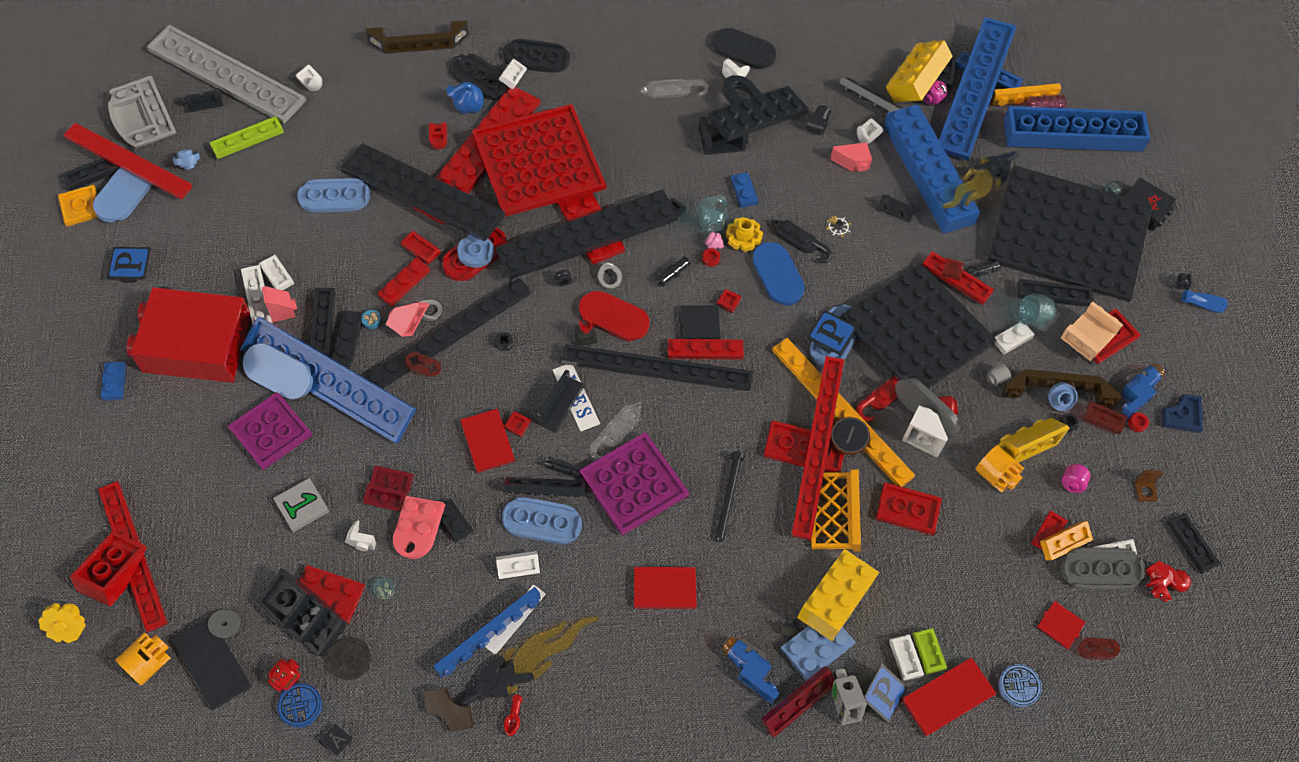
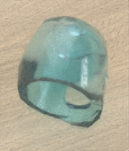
(709, 217)
(1038, 309)

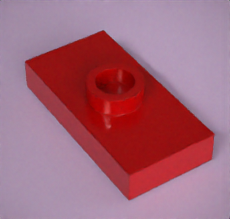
(420, 247)
(1051, 525)

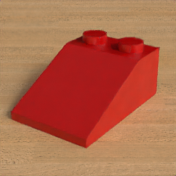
(108, 568)

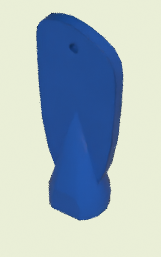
(1205, 301)

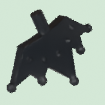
(791, 630)

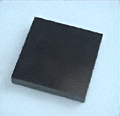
(700, 322)

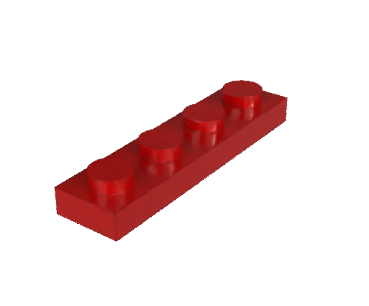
(967, 284)
(705, 349)

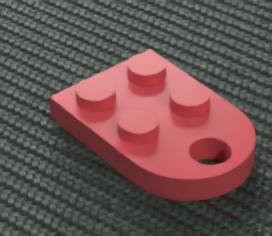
(417, 526)

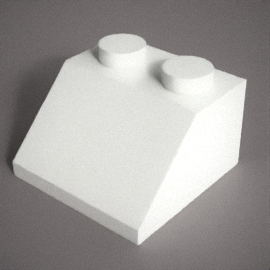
(926, 432)

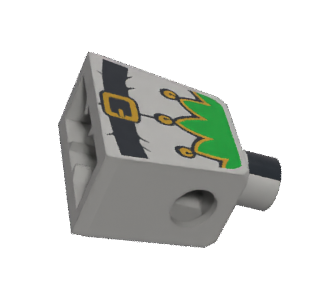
(848, 698)

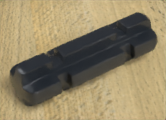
(984, 269)
(563, 467)

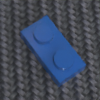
(744, 190)
(113, 381)

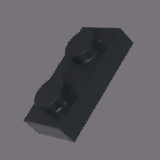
(947, 73)
(455, 521)

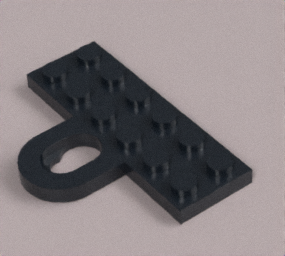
(756, 113)

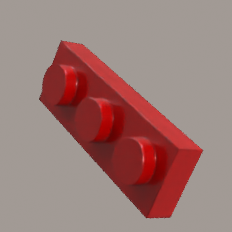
(403, 282)

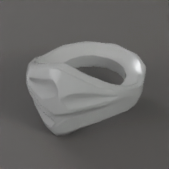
(605, 266)
(435, 316)

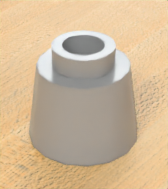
(998, 374)

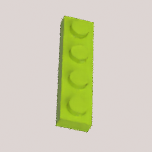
(246, 137)

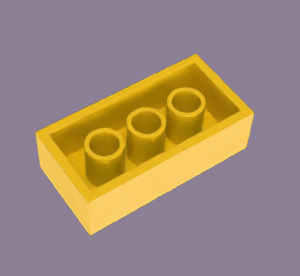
(919, 71)
(837, 595)

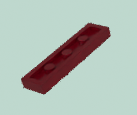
(798, 701)

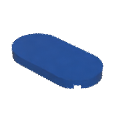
(778, 273)

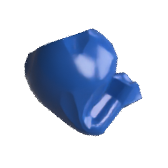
(466, 97)

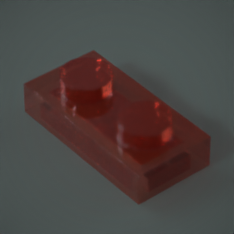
(1105, 418)

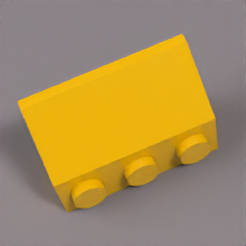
(1034, 440)

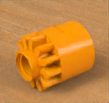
(1000, 469)
(143, 657)

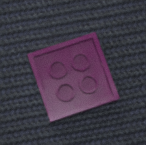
(270, 430)

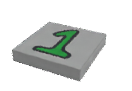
(301, 505)

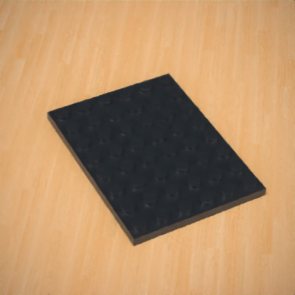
(1071, 233)

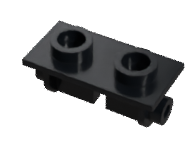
(208, 100)
(896, 208)

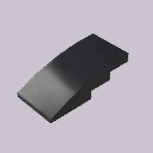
(301, 612)

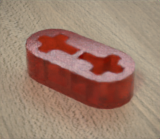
(425, 361)
(1099, 644)

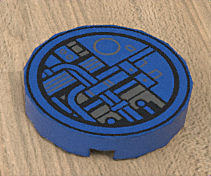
(299, 705)

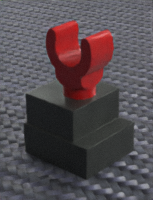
(585, 333)

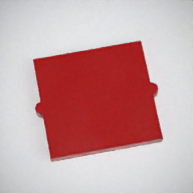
(1061, 625)

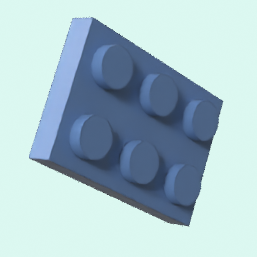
(812, 651)

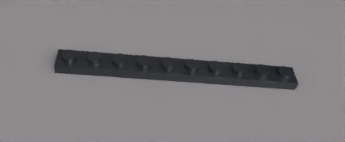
(451, 332)
(657, 367)

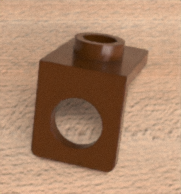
(1147, 479)

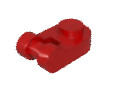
(438, 135)

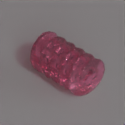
(1049, 101)

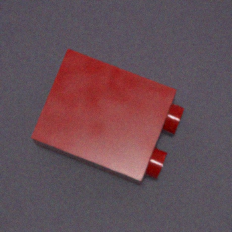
(190, 334)

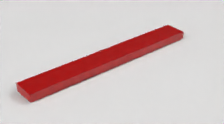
(128, 161)
(141, 581)

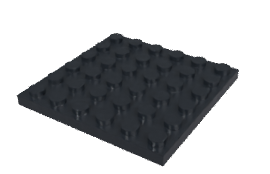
(918, 328)

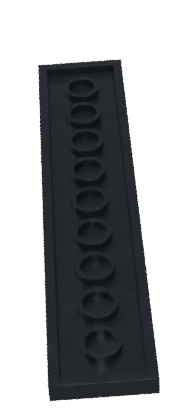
(423, 192)
(586, 234)

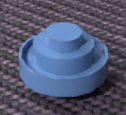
(186, 159)
(1062, 396)

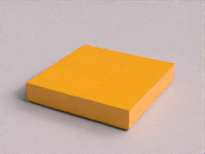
(78, 205)

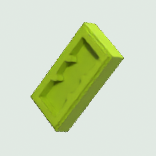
(929, 651)

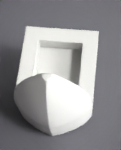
(731, 68)
(310, 78)
(868, 131)
(358, 540)

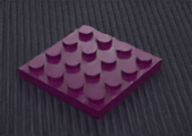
(634, 483)

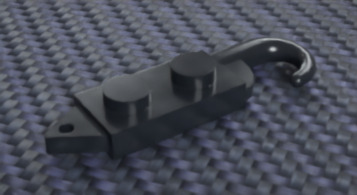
(800, 239)

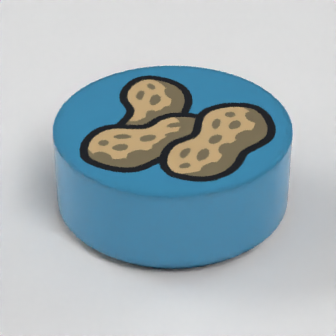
(371, 319)

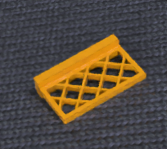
(853, 514)

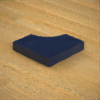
(1185, 415)

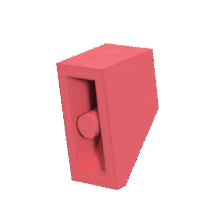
(852, 157)
(279, 304)
(406, 318)

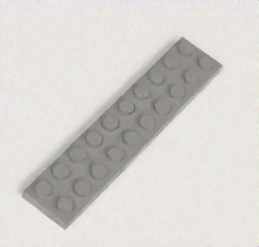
(226, 74)

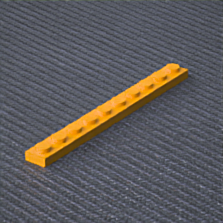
(811, 379)

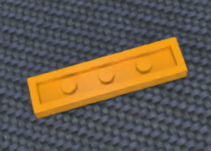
(1021, 94)

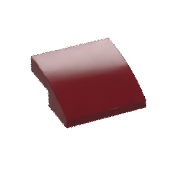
(388, 488)

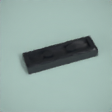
(1193, 543)

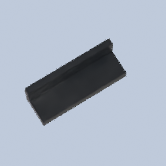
(559, 402)

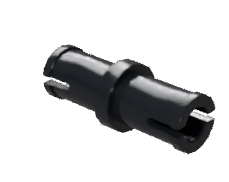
(673, 271)

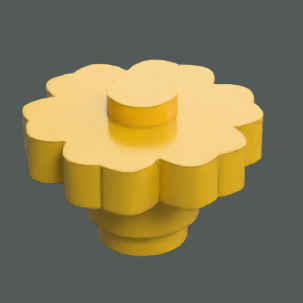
(744, 234)
(62, 622)

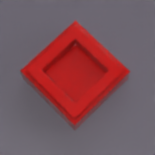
(729, 300)
(517, 424)

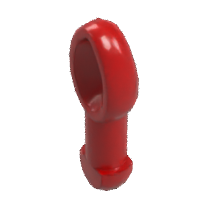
(513, 721)

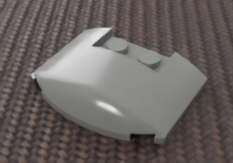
(139, 113)

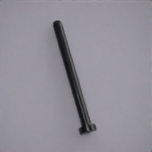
(737, 458)

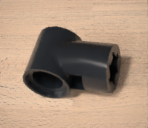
(818, 121)

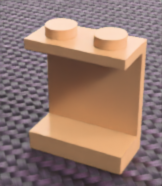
(1091, 331)

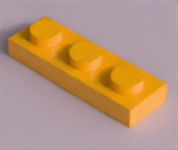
(1066, 540)

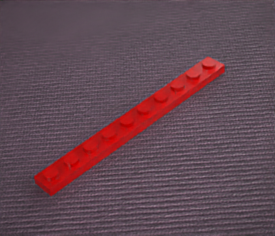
(817, 448)

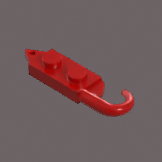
(879, 398)

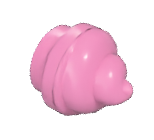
(714, 241)

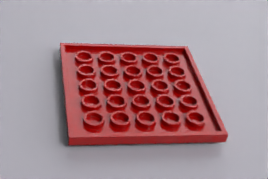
(538, 160)

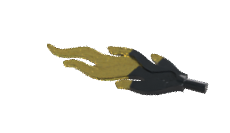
(982, 182)
(521, 668)

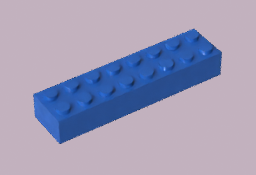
(1076, 128)
(929, 167)

